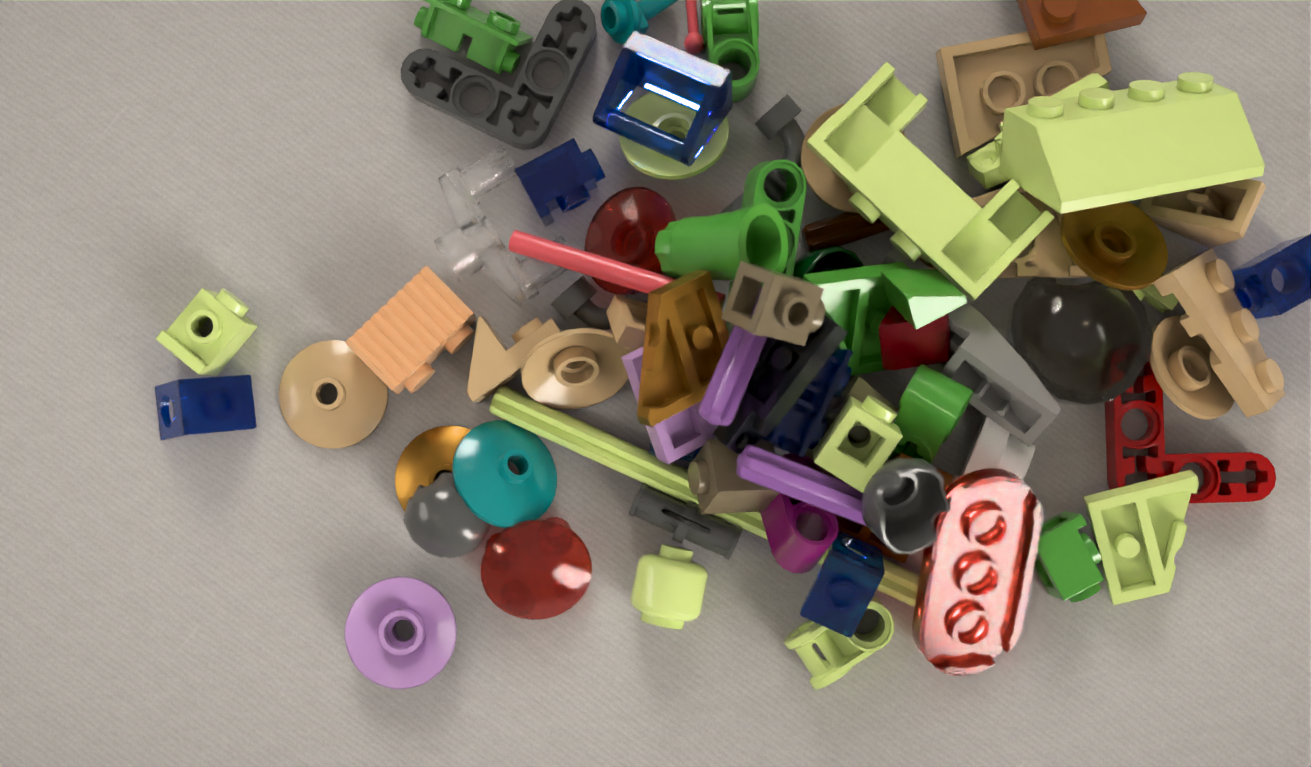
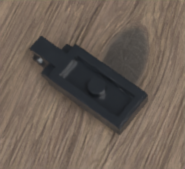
(777, 383)

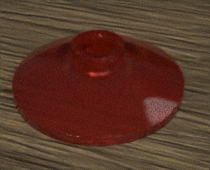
(622, 224)

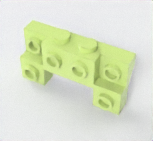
(917, 198)

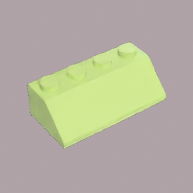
(1128, 142)

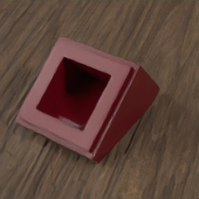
(907, 348)

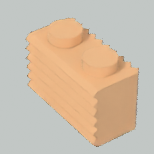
(413, 332)

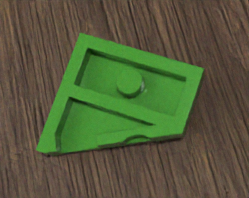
(858, 304)

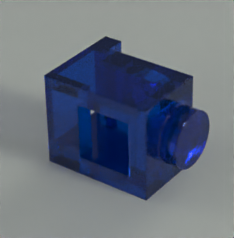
(560, 179)

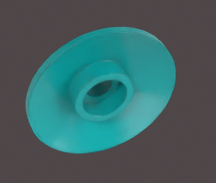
(489, 485)

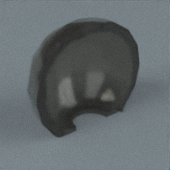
(1080, 338)

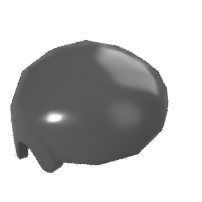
(903, 504)
(442, 521)

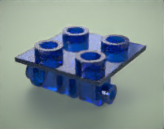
(805, 422)

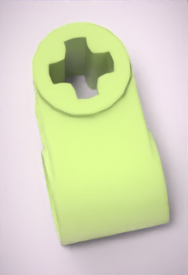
(839, 650)

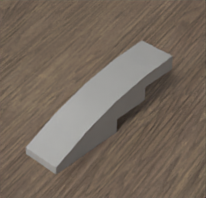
(990, 366)

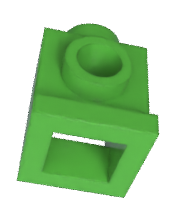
(1067, 559)

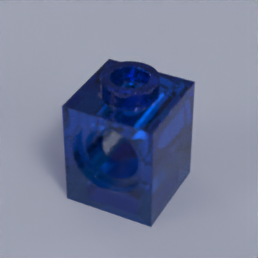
(1255, 284)

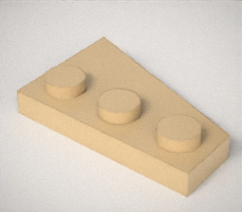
(1006, 73)

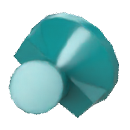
(624, 17)

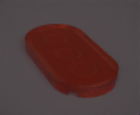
(977, 572)

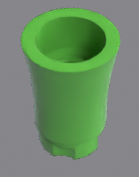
(722, 241)

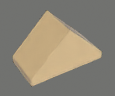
(1208, 213)

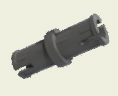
(721, 536)

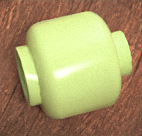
(669, 587)

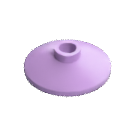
(379, 649)

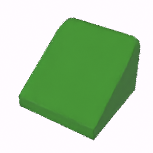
(921, 294)

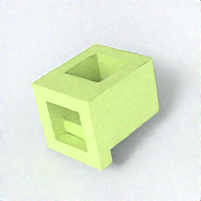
(230, 331)
(858, 461)

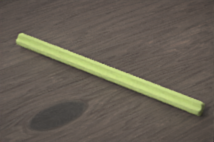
(647, 469)

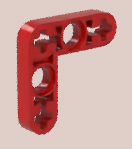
(1162, 464)

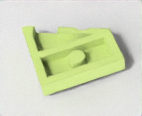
(1140, 533)

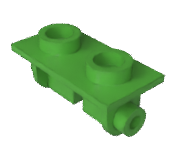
(492, 34)

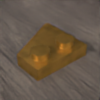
(680, 346)

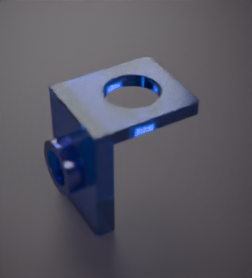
(205, 406)
(844, 585)

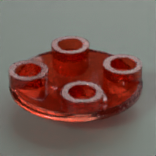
(536, 568)

